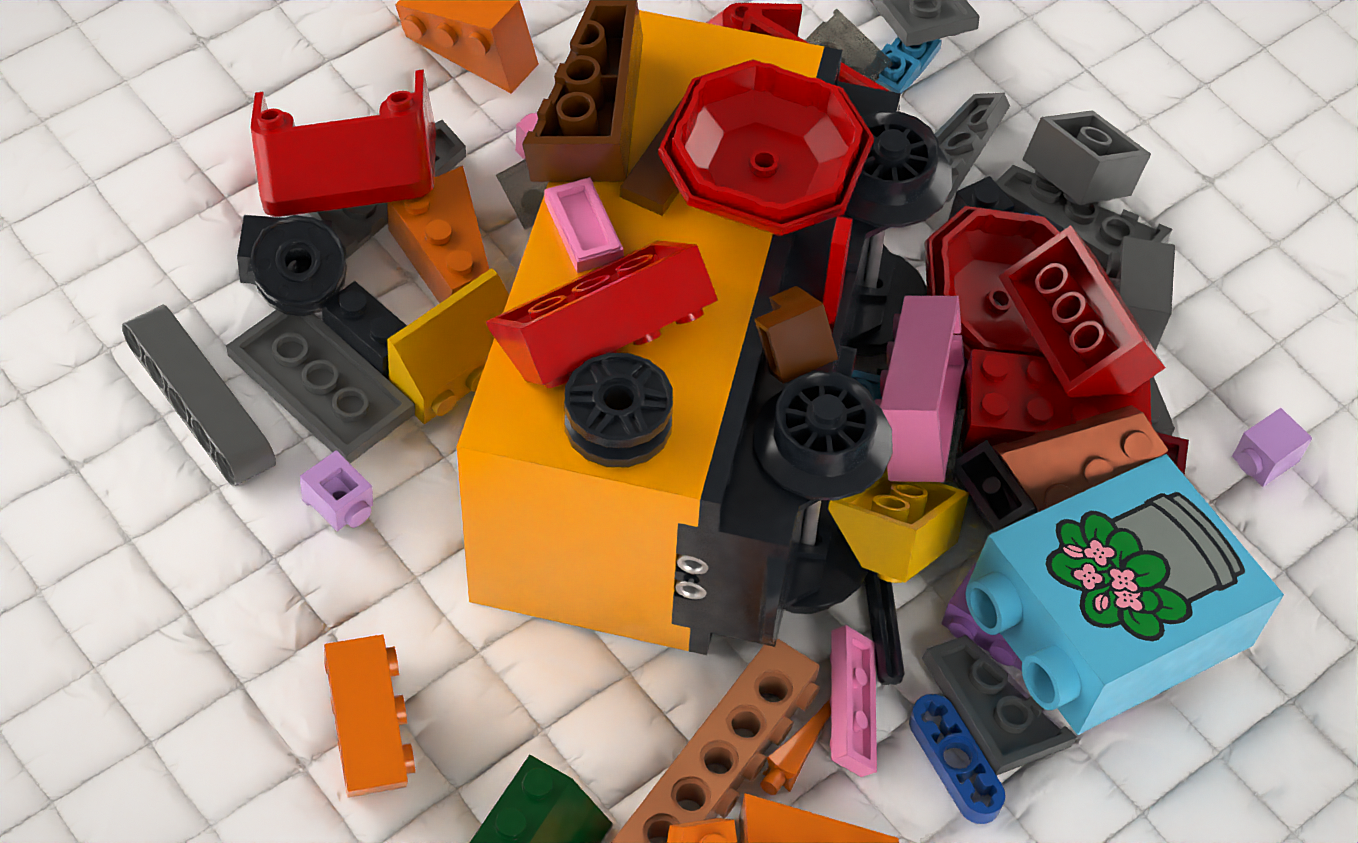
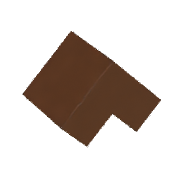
(795, 335)

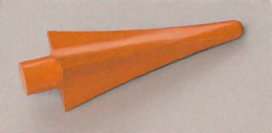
(790, 757)

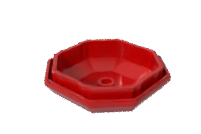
(771, 119)
(966, 261)

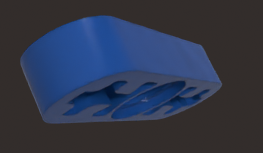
(957, 736)

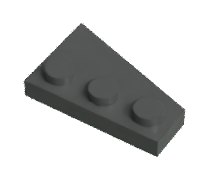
(998, 716)

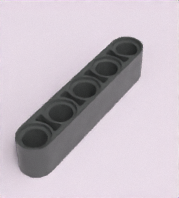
(199, 395)

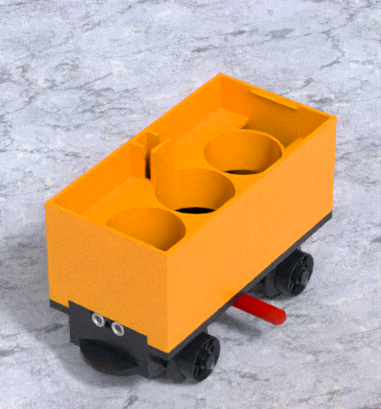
(738, 500)

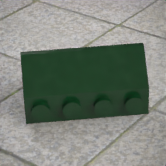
(543, 808)

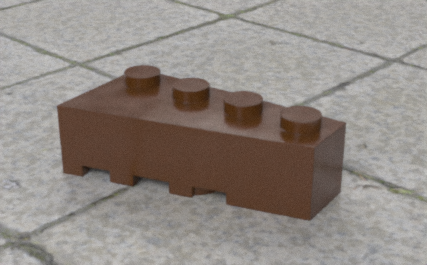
(591, 109)

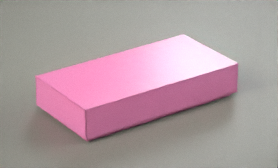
(583, 224)

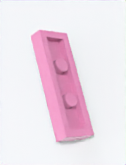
(853, 701)

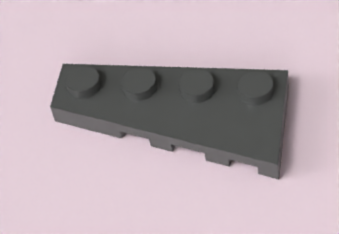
(969, 131)
(361, 223)
(1097, 226)

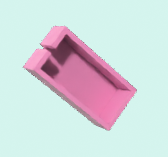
(922, 386)

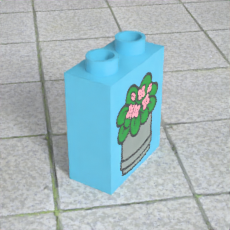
(1120, 593)

